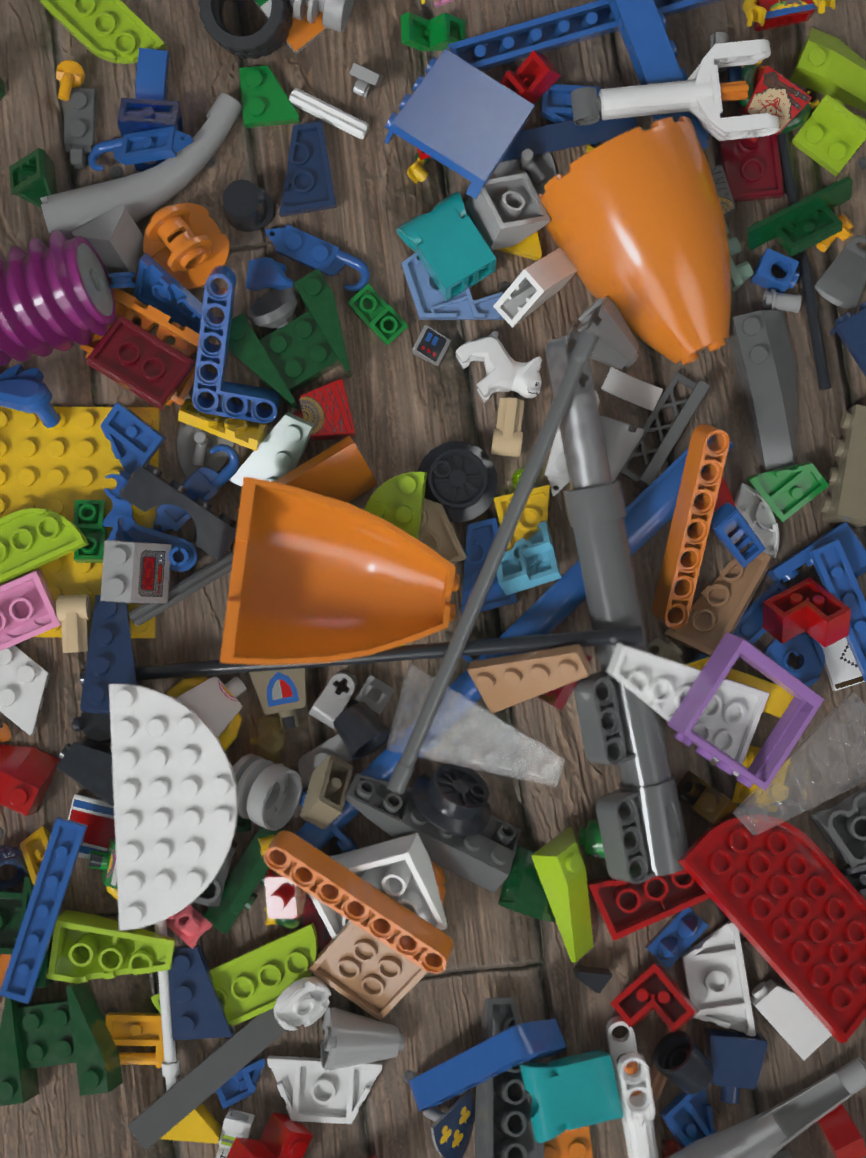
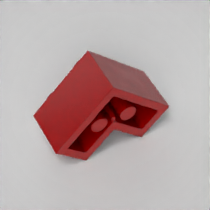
(806, 609)
(655, 992)
(279, 1140)

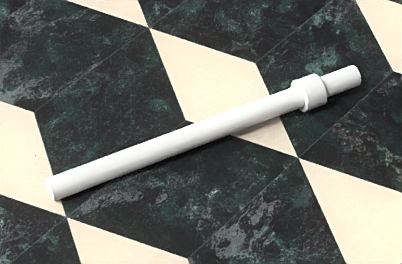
(170, 1065)

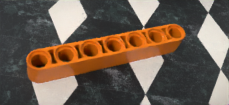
(684, 514)
(359, 901)

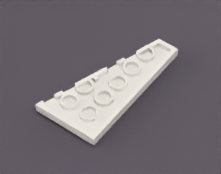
(663, 683)

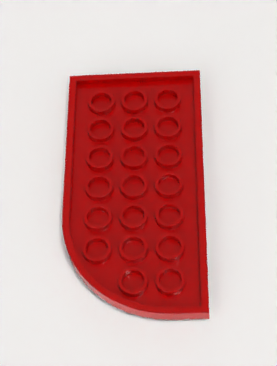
(792, 912)

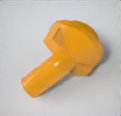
(70, 76)
(843, 235)

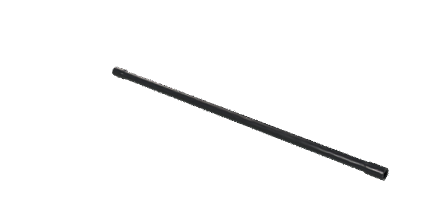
(625, 635)

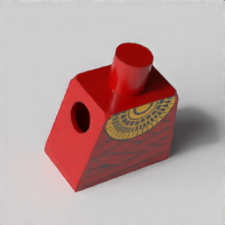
(329, 411)

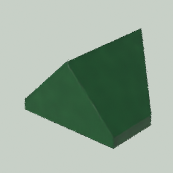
(33, 177)

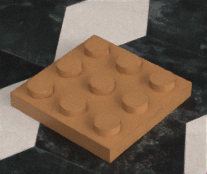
(366, 970)

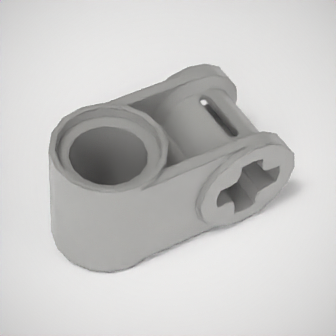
(332, 701)

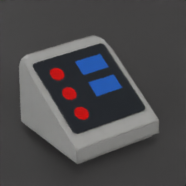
(431, 346)

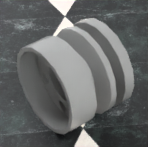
(335, 12)
(266, 791)

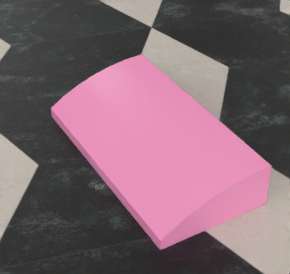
(26, 609)

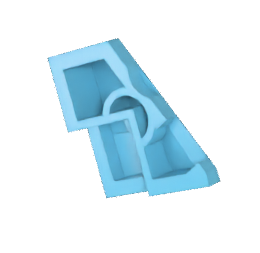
(529, 563)

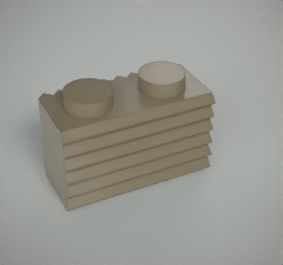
(327, 792)

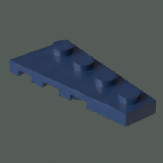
(109, 655)

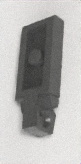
(80, 125)

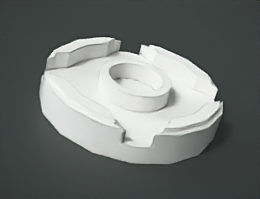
(302, 1003)

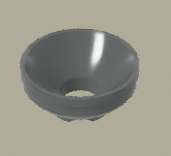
(273, 308)

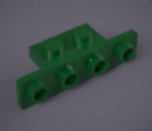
(803, 222)
(240, 885)

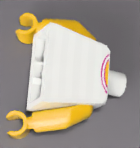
(213, 703)

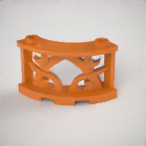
(186, 338)

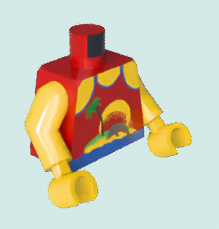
(780, 13)

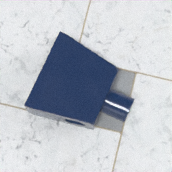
(735, 1060)

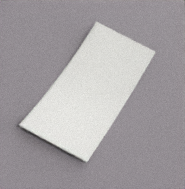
(632, 389)

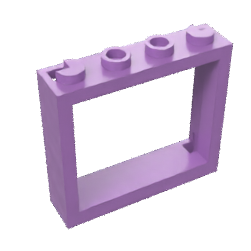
(783, 736)

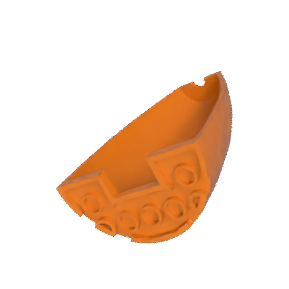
(649, 236)
(327, 581)

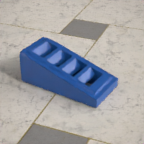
(723, 521)

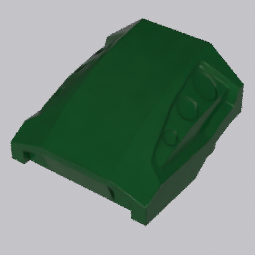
(523, 889)

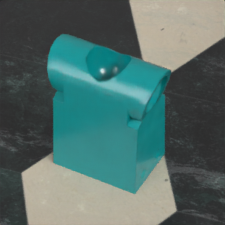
(449, 246)
(571, 1093)

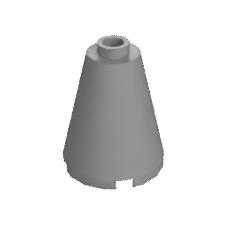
(619, 442)
(357, 1040)

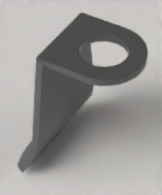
(845, 277)

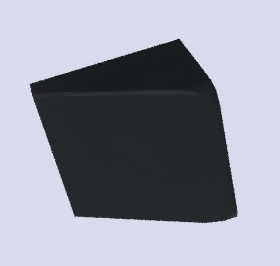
(593, 977)

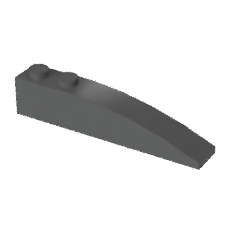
(768, 384)
(502, 1102)

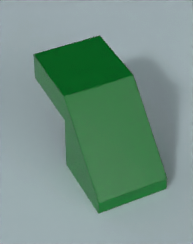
(432, 33)

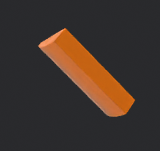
(334, 473)

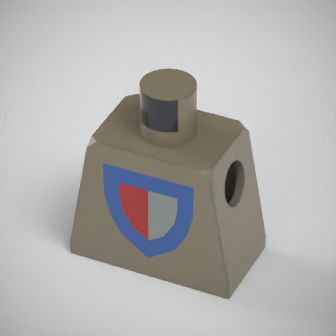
(282, 693)

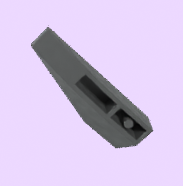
(478, 857)

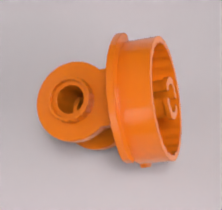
(186, 243)

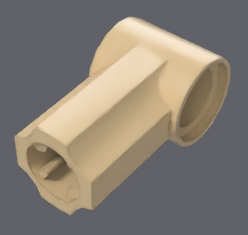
(508, 434)
(74, 615)

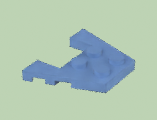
(433, 306)

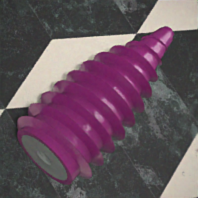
(52, 298)

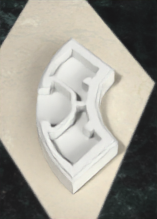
(758, 517)

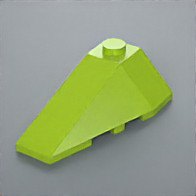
(831, 69)
(566, 888)
(94, 948)

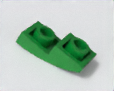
(377, 314)
(89, 519)

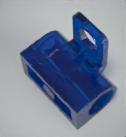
(146, 115)

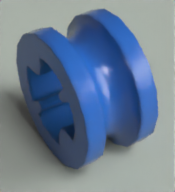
(122, 280)

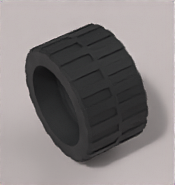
(253, 46)

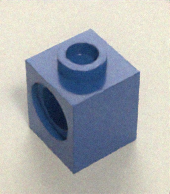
(771, 259)

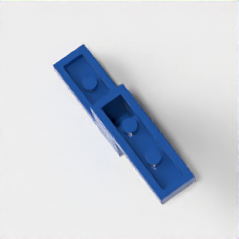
(851, 545)

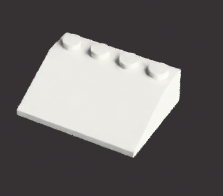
(397, 869)

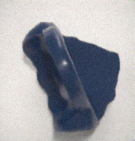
(15, 857)

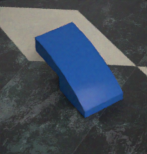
(152, 74)

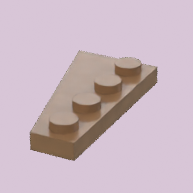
(721, 605)
(526, 675)

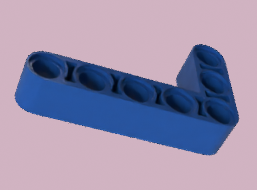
(217, 356)
(482, 1062)

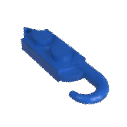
(141, 147)
(316, 254)
(203, 483)

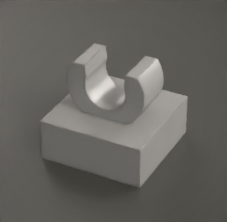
(365, 79)
(375, 694)

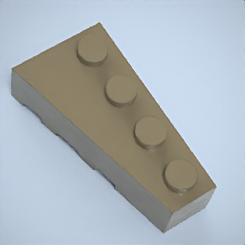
(848, 477)

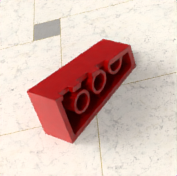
(633, 906)

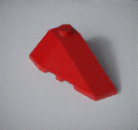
(25, 777)

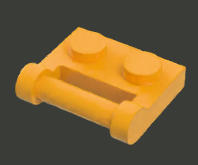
(137, 1030)

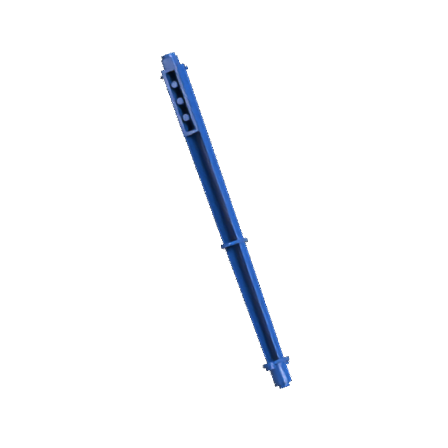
(643, 520)

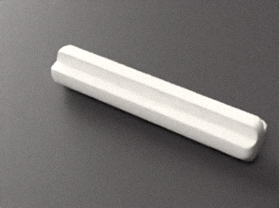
(329, 113)

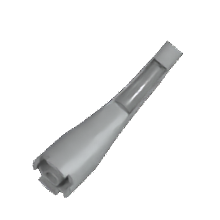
(146, 190)
(776, 1127)

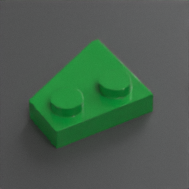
(264, 99)
(788, 488)

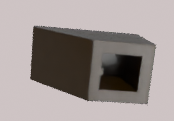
(705, 799)

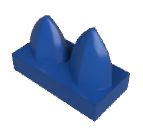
(676, 936)

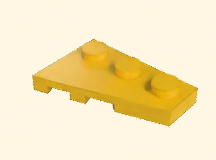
(235, 430)
(534, 513)

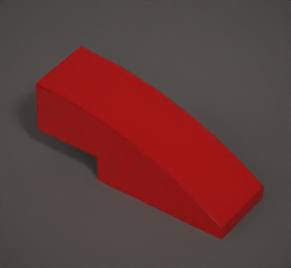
(532, 77)

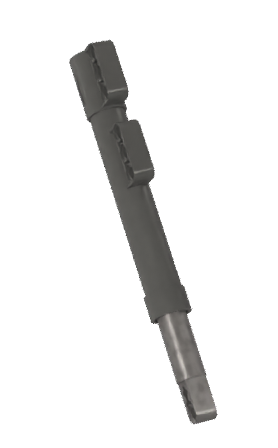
(642, 818)

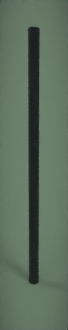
(805, 269)

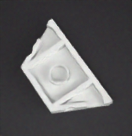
(21, 688)
(719, 980)
(319, 1093)

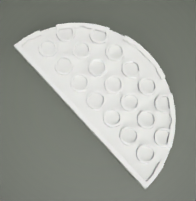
(169, 804)

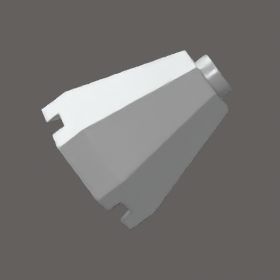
(616, 342)

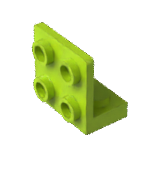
(831, 135)

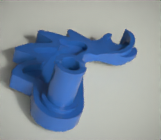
(27, 393)
(125, 528)

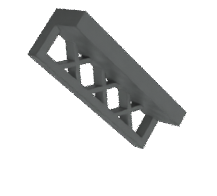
(674, 429)

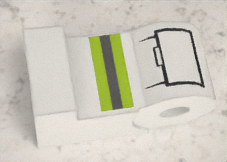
(235, 1125)

